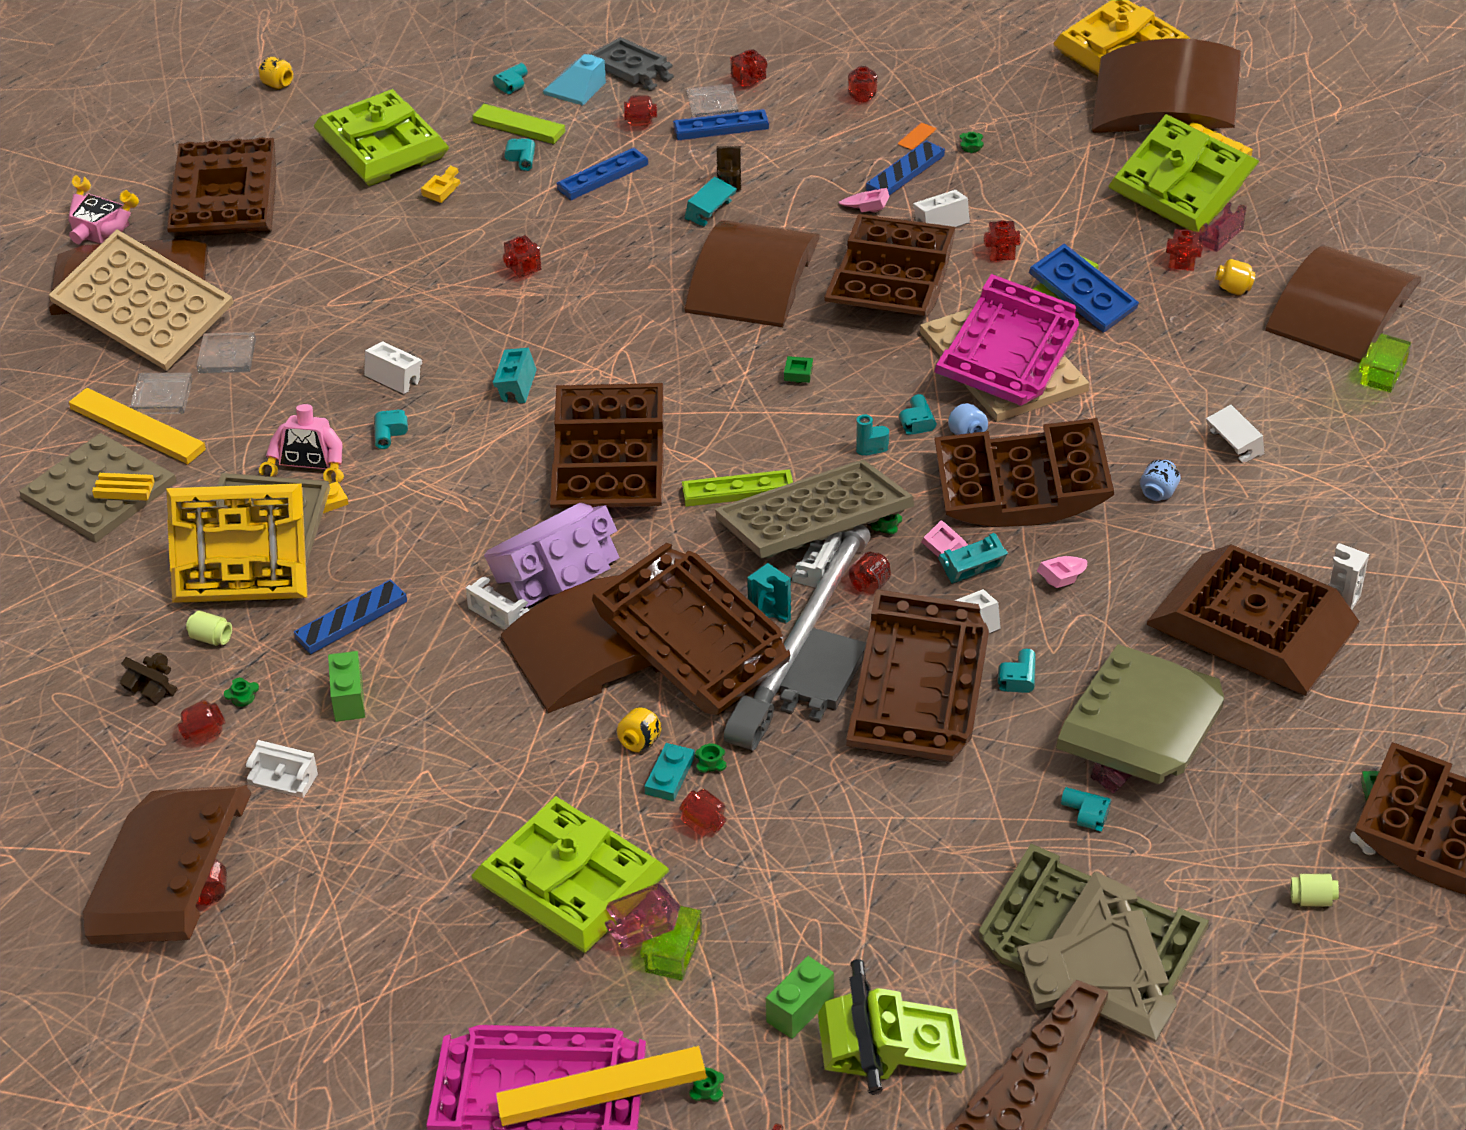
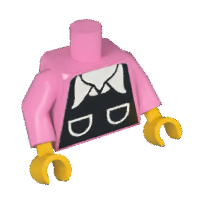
(97, 217)
(305, 443)

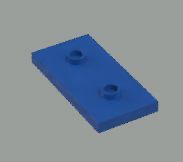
(1084, 286)

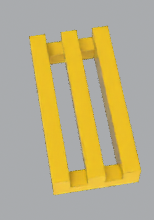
(123, 486)

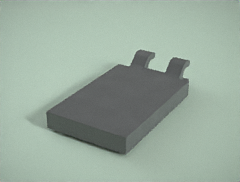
(634, 62)
(821, 672)

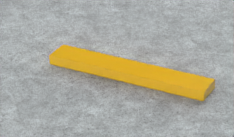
(137, 425)
(600, 1085)

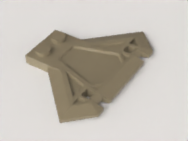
(1105, 953)

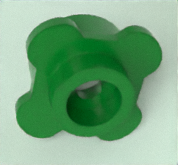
(971, 142)
(887, 524)
(241, 692)
(710, 758)
(714, 1092)

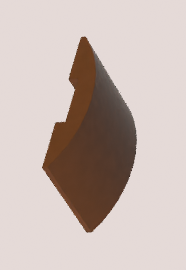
(1170, 77)
(893, 265)
(749, 272)
(1340, 302)
(608, 445)
(1024, 476)
(570, 648)
(1418, 817)

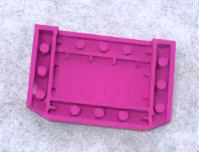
(1010, 341)
(517, 1056)

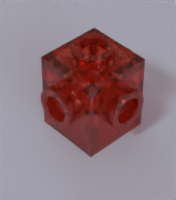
(748, 67)
(1001, 240)
(1184, 249)
(522, 256)

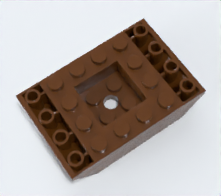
(223, 188)
(1283, 639)

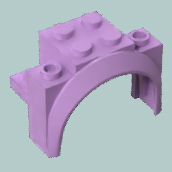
(556, 553)

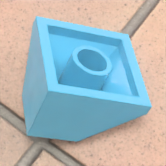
(578, 80)

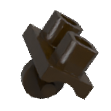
(729, 165)
(151, 674)

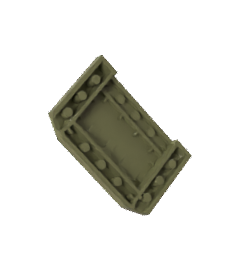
(1142, 715)
(1044, 893)

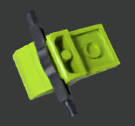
(877, 1031)

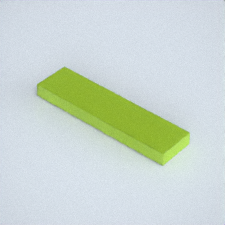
(519, 123)
(732, 487)

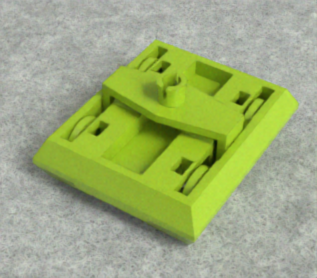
(380, 136)
(1182, 166)
(566, 871)

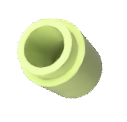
(209, 628)
(1314, 890)

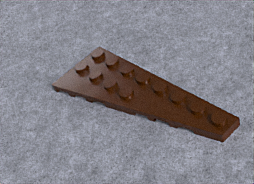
(1036, 1075)

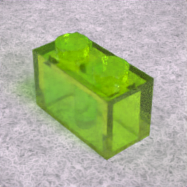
(1384, 362)
(672, 951)

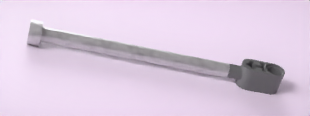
(755, 714)

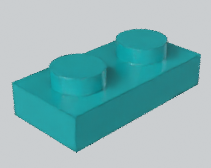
(669, 771)

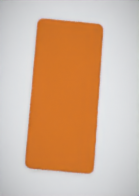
(916, 136)

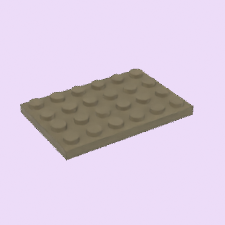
(813, 508)

